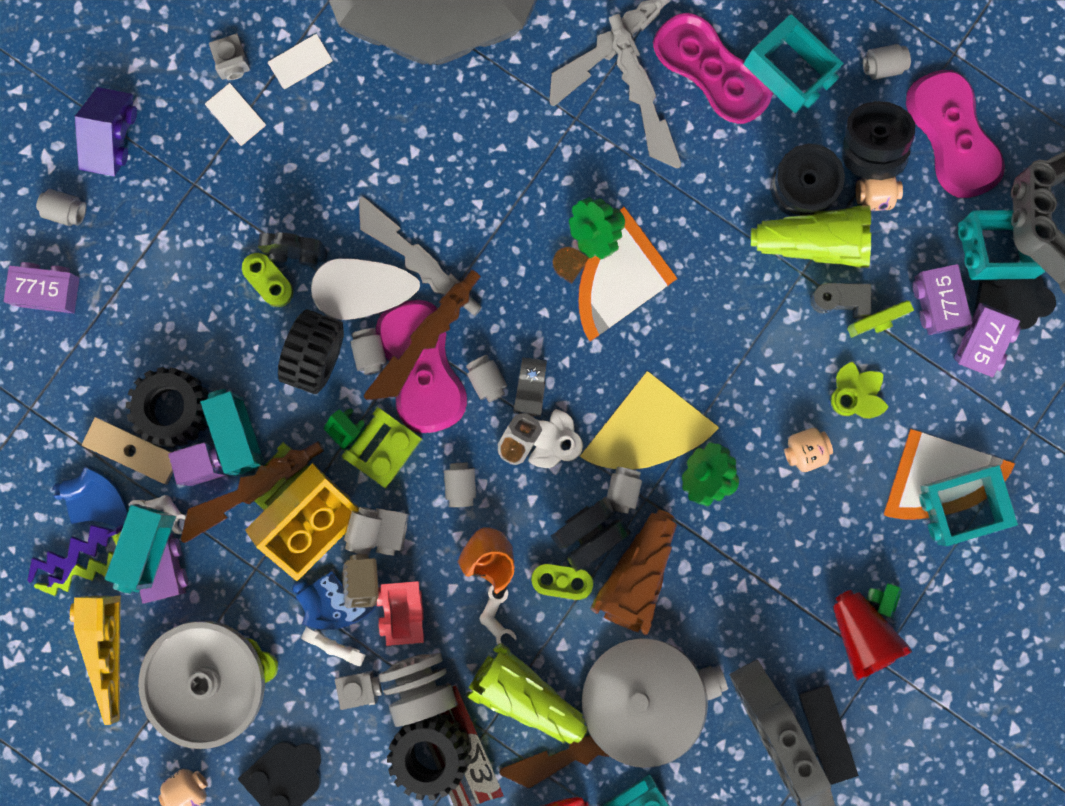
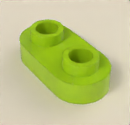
(266, 279)
(562, 581)

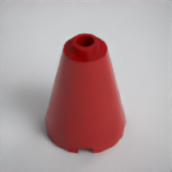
(866, 635)

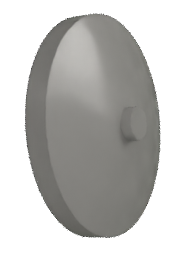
(201, 684)
(644, 702)

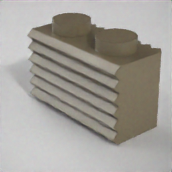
(360, 581)

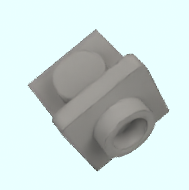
(229, 57)
(358, 690)

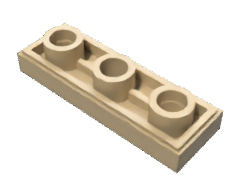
(115, 444)

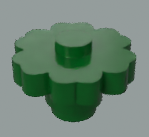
(596, 227)
(710, 474)

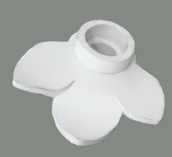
(549, 443)

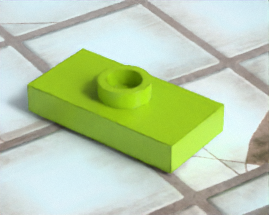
(881, 320)

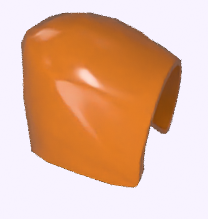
(488, 556)

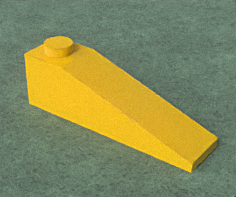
(98, 636)

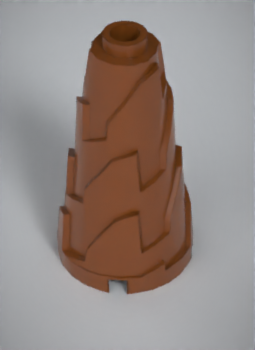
(638, 576)

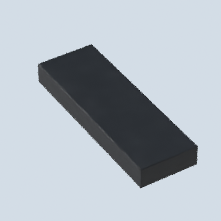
(828, 734)

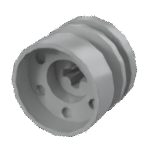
(417, 689)

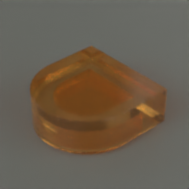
(569, 263)

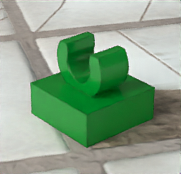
(342, 428)
(888, 600)

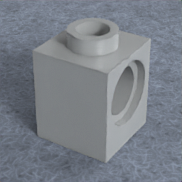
(391, 532)

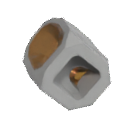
(519, 438)

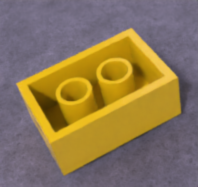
(302, 522)

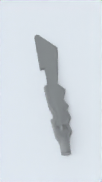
(576, 72)
(641, 92)
(416, 258)

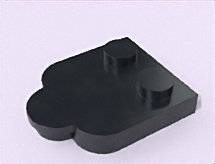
(292, 246)
(1019, 297)
(284, 775)

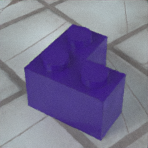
(102, 130)

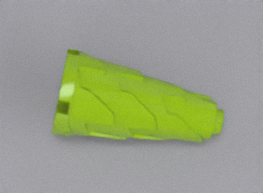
(825, 236)
(519, 693)

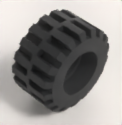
(310, 351)
(143, 407)
(419, 778)

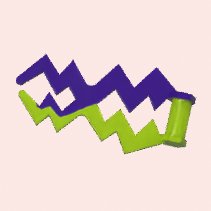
(70, 563)

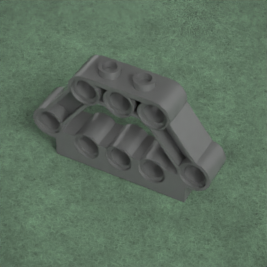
(1032, 216)
(782, 737)

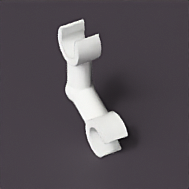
(165, 503)
(487, 617)
(332, 647)

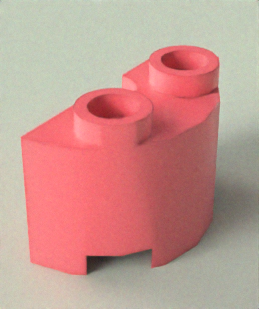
(402, 613)

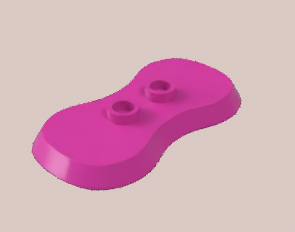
(694, 50)
(946, 112)
(433, 393)

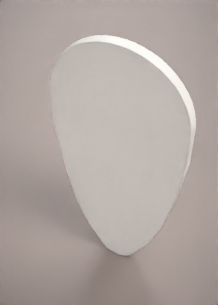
(360, 288)

